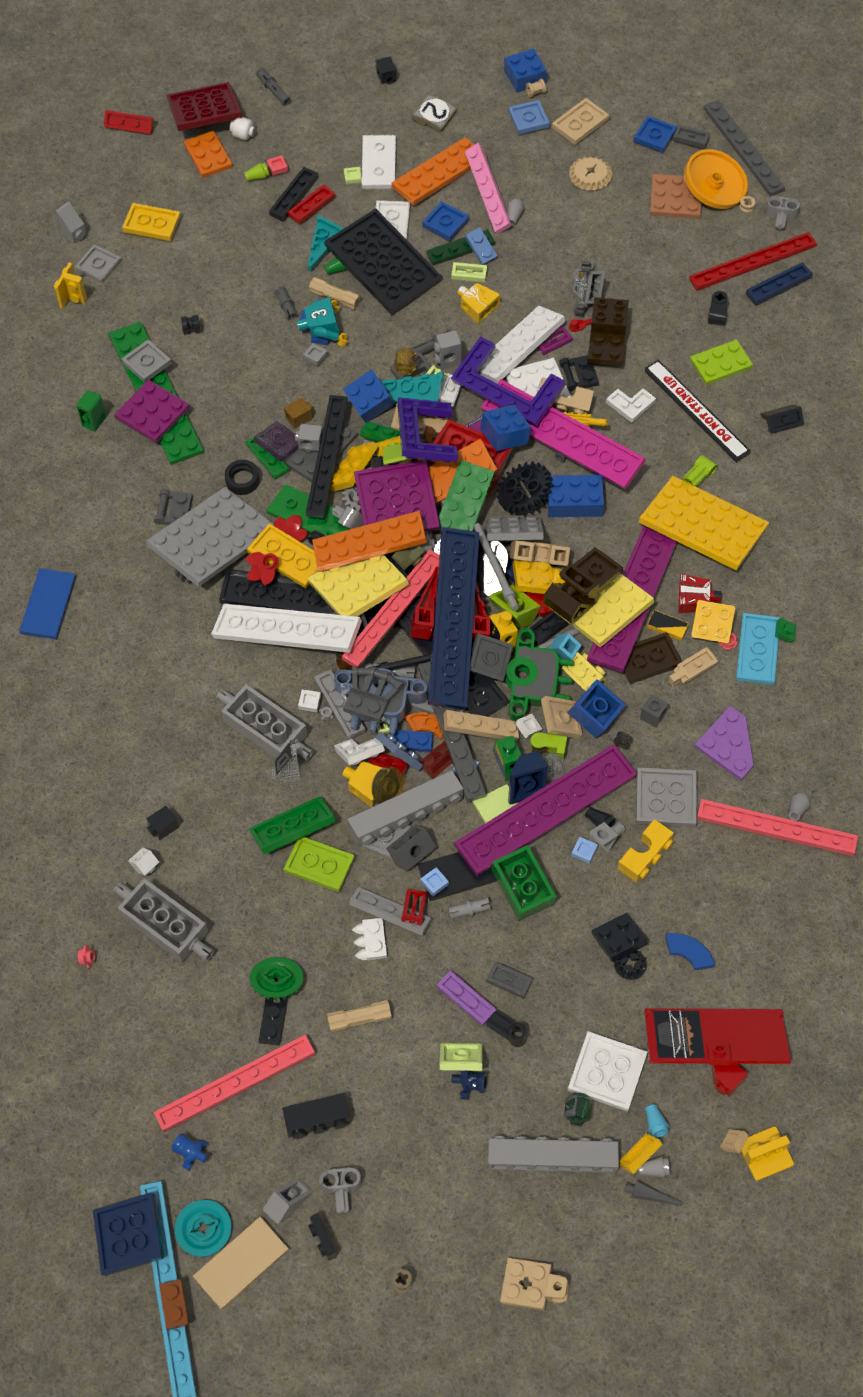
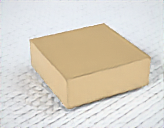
(734, 1141)

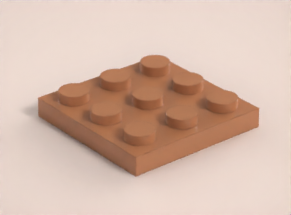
(673, 198)

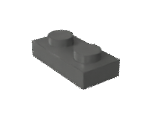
(691, 136)
(509, 980)

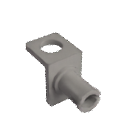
(607, 835)

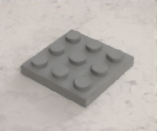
(514, 528)
(666, 797)

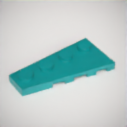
(422, 387)

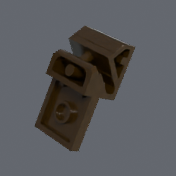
(608, 331)
(581, 584)

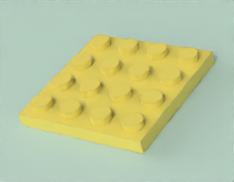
(358, 585)
(615, 608)

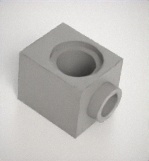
(309, 437)

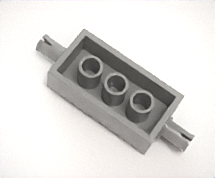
(263, 722)
(163, 920)

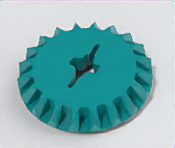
(189, 1221)

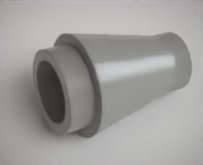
(514, 210)
(798, 805)
(656, 1167)

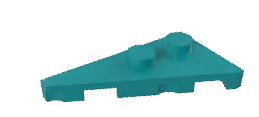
(323, 231)

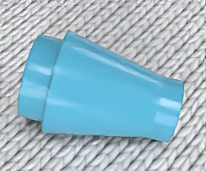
(656, 1123)

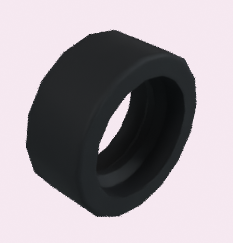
(244, 488)

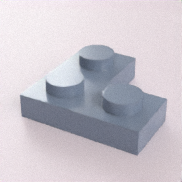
(399, 750)

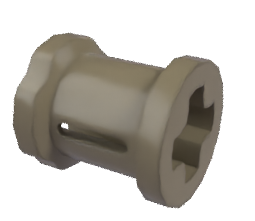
(399, 1287)

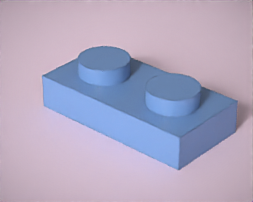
(480, 246)

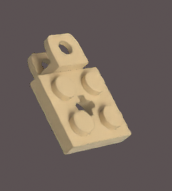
(542, 1289)

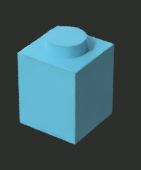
(565, 646)

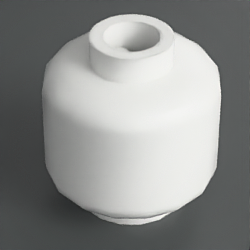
(242, 128)

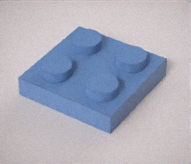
(528, 117)

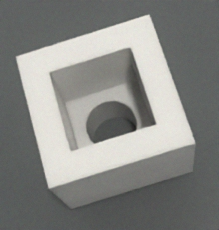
(144, 861)

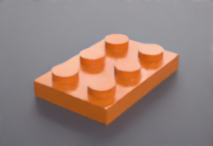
(208, 154)

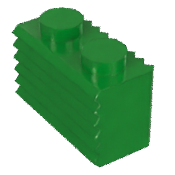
(91, 410)

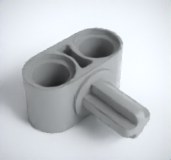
(782, 210)
(348, 517)
(340, 1186)

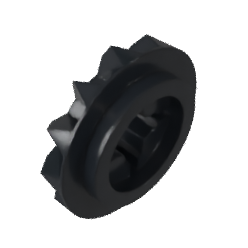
(626, 971)

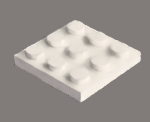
(528, 376)
(607, 1071)

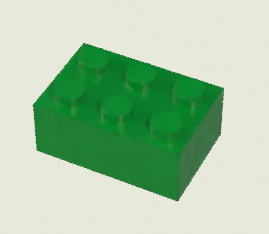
(523, 883)

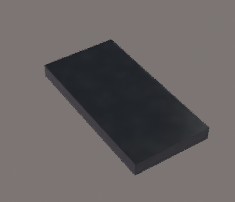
(457, 873)

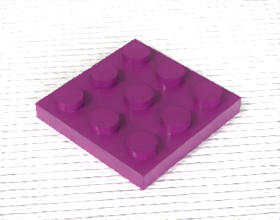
(152, 411)

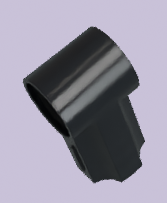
(506, 1027)

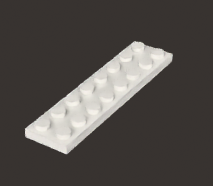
(286, 627)

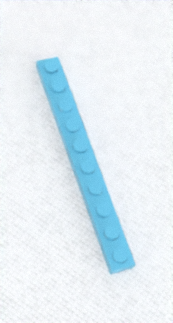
(176, 1339)

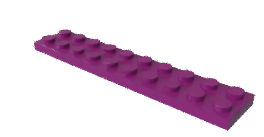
(645, 570)
(545, 809)

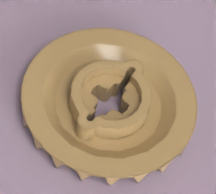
(593, 181)

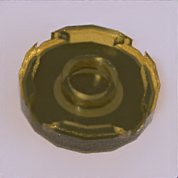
(387, 784)

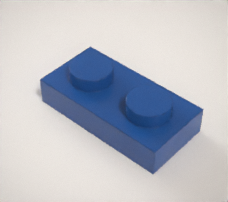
(415, 740)

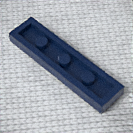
(779, 283)

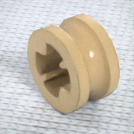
(747, 208)

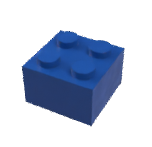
(523, 69)
(368, 396)
(505, 427)
(596, 708)

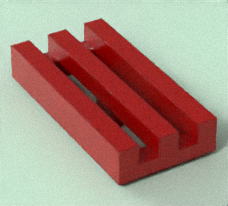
(411, 917)

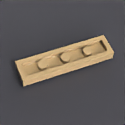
(479, 725)

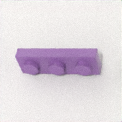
(466, 998)

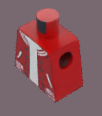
(694, 589)

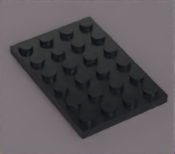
(383, 261)

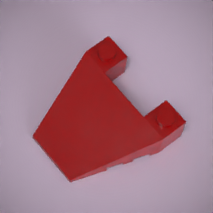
(423, 617)

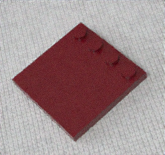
(204, 106)

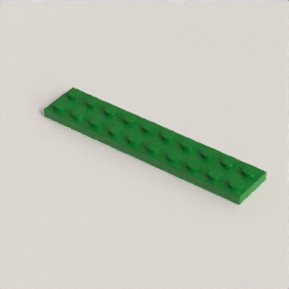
(180, 441)

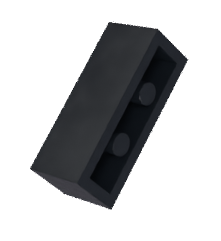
(316, 1116)

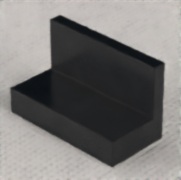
(783, 418)

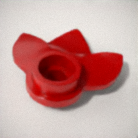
(292, 527)
(260, 568)

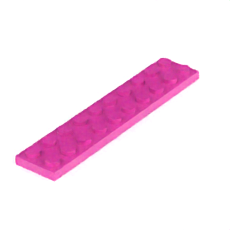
(581, 443)

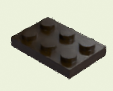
(651, 658)

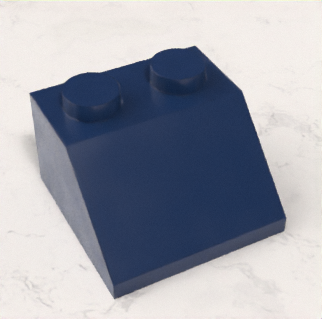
(527, 777)

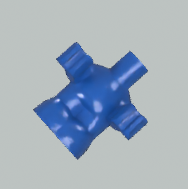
(189, 1150)

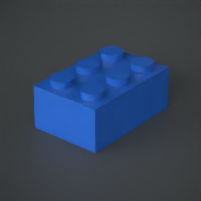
(576, 496)

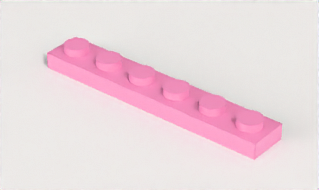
(488, 188)

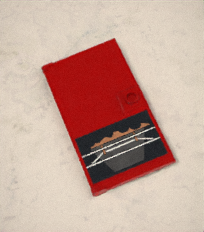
(716, 1036)

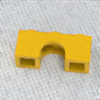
(637, 864)

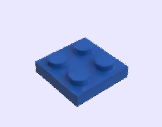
(655, 134)
(445, 221)

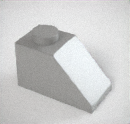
(70, 223)
(287, 1200)

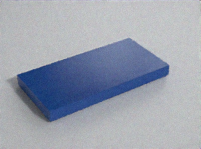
(47, 603)

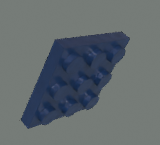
(128, 1234)

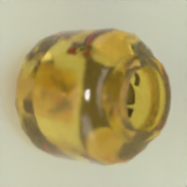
(405, 361)

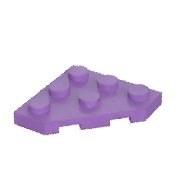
(728, 743)

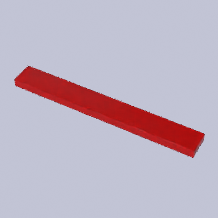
(752, 261)

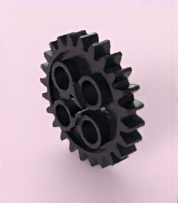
(536, 481)

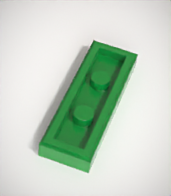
(270, 463)

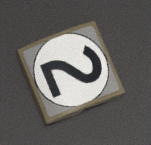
(434, 112)

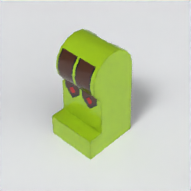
(548, 744)

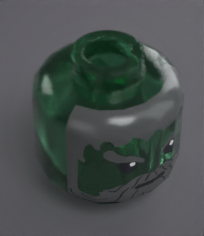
(578, 1109)

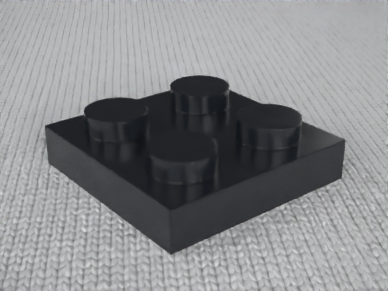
(619, 937)

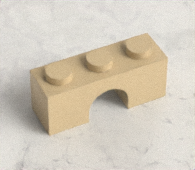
(577, 403)
(539, 552)

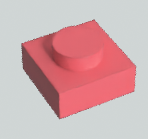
(277, 165)

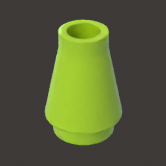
(259, 171)

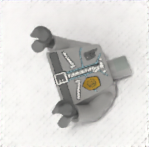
(587, 285)

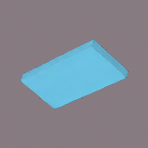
(757, 649)

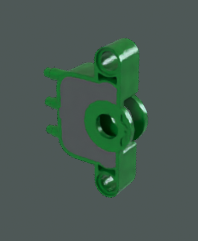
(542, 672)

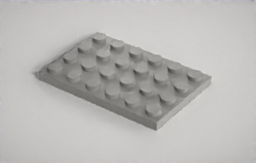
(209, 536)

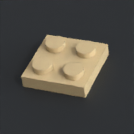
(558, 720)

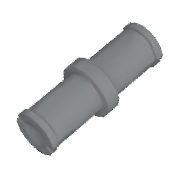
(469, 908)

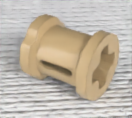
(535, 88)

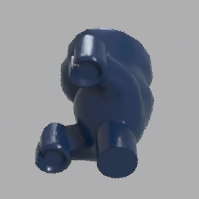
(470, 1081)

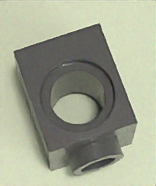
(654, 711)

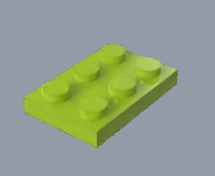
(721, 362)
(319, 863)

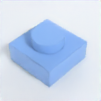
(584, 850)
(434, 881)

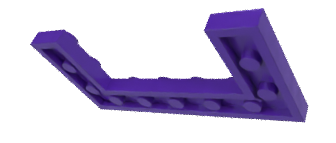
(468, 377)
(409, 429)

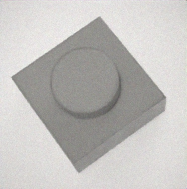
(315, 354)

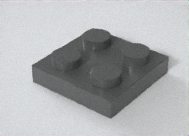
(490, 657)

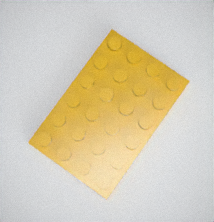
(704, 522)

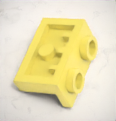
(584, 672)

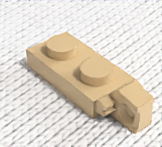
(693, 667)

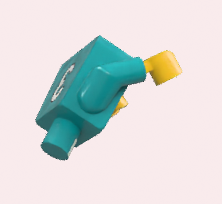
(322, 321)

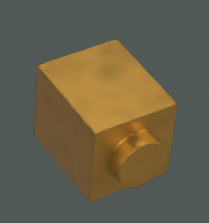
(298, 412)

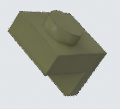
(405, 557)

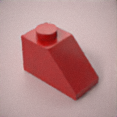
(728, 1078)

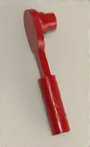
(578, 325)

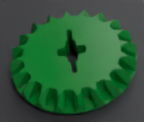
(265, 971)

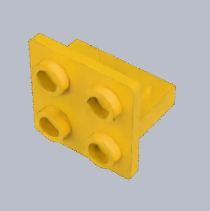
(70, 287)
(713, 621)
(767, 1153)

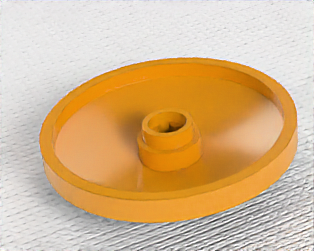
(715, 179)

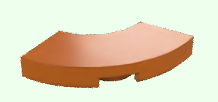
(424, 722)

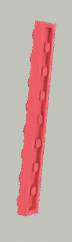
(392, 611)
(777, 827)
(234, 1083)

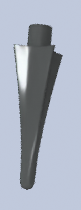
(642, 1192)

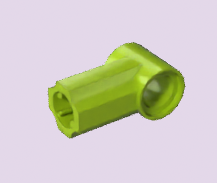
(702, 468)

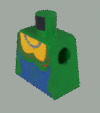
(506, 754)

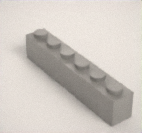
(405, 808)
(553, 1154)

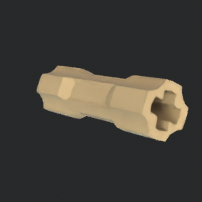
(346, 297)
(373, 1013)

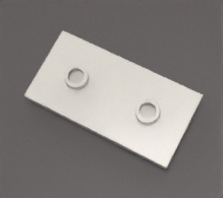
(378, 161)

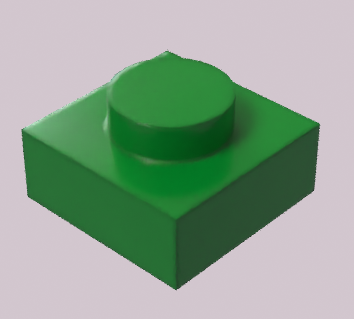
(785, 630)

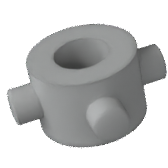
(326, 713)

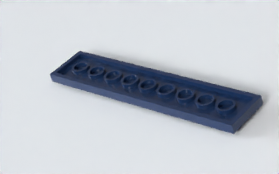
(453, 618)

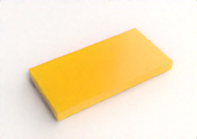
(294, 557)

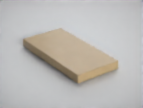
(240, 1263)

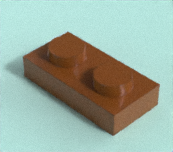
(174, 1305)

